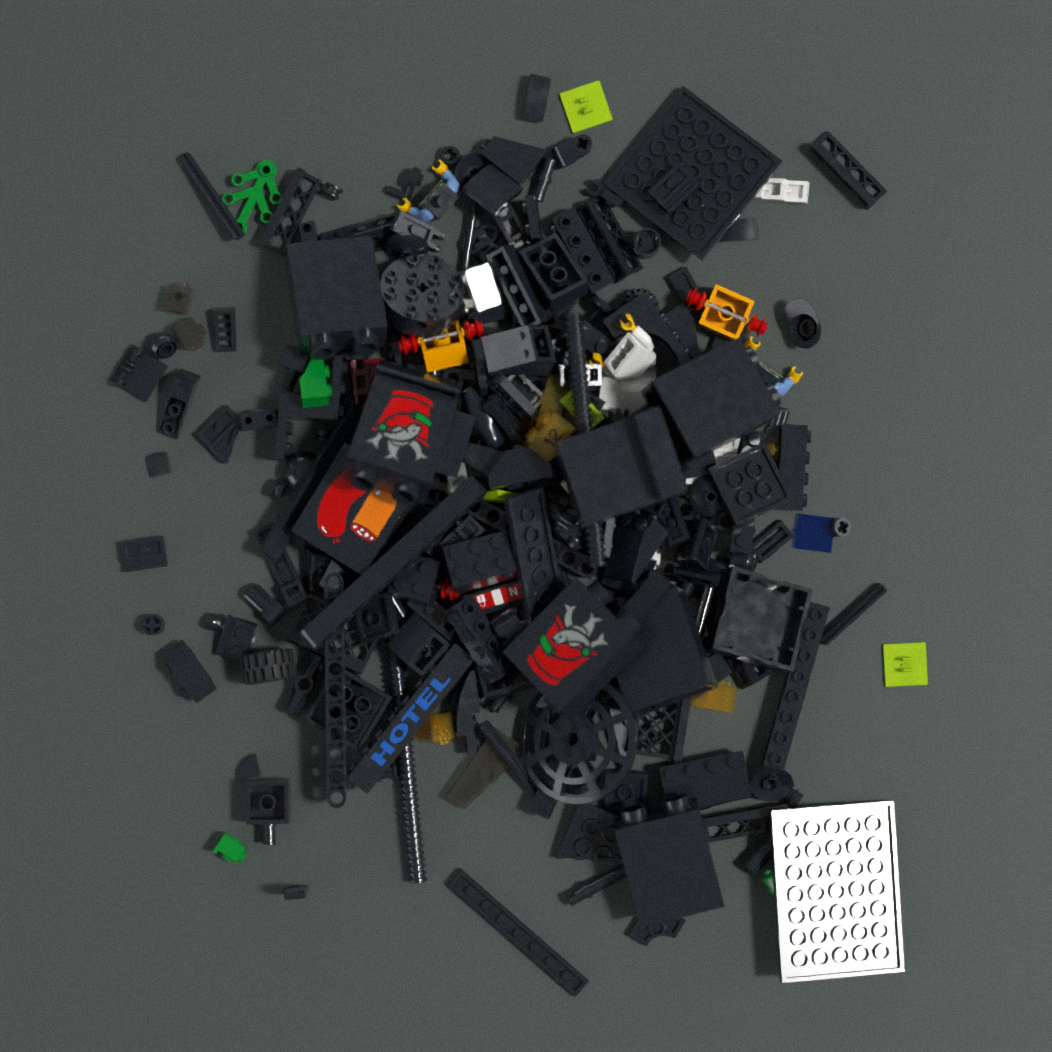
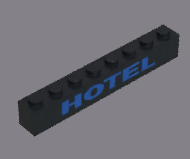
(410, 718)

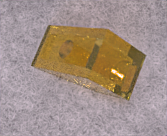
(717, 699)

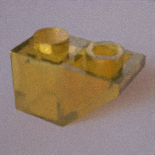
(442, 728)

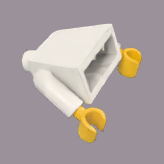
(630, 356)

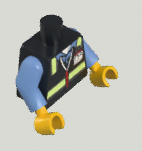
(438, 199)
(771, 376)

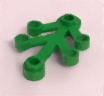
(255, 193)

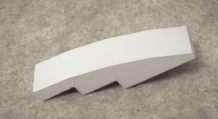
(784, 191)

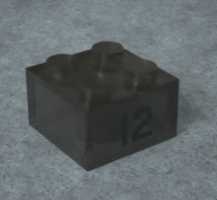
(479, 288)

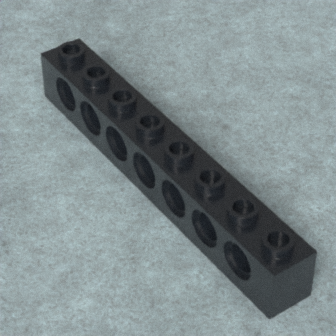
(795, 688)

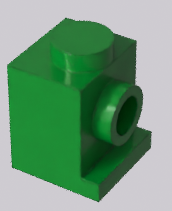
(231, 848)

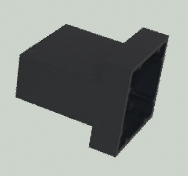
(620, 468)

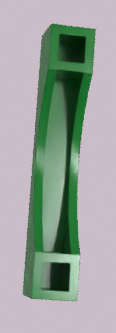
(313, 384)

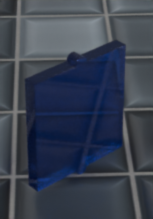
(813, 533)

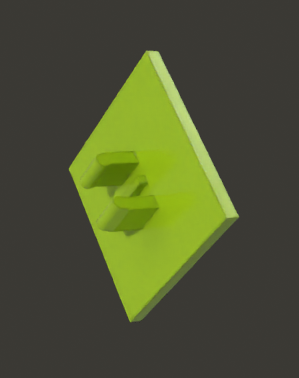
(586, 106)
(905, 664)

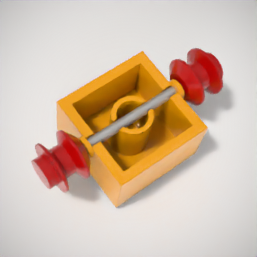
(726, 313)
(444, 349)

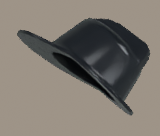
(802, 323)

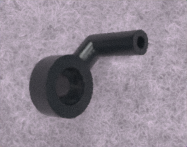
(414, 180)

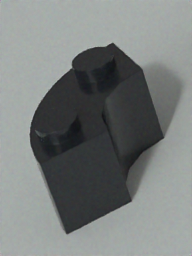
(189, 671)

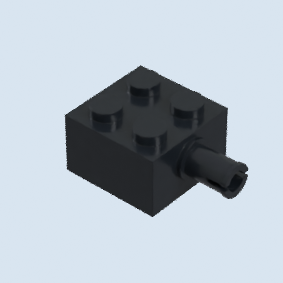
(269, 805)

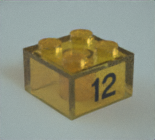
(549, 431)

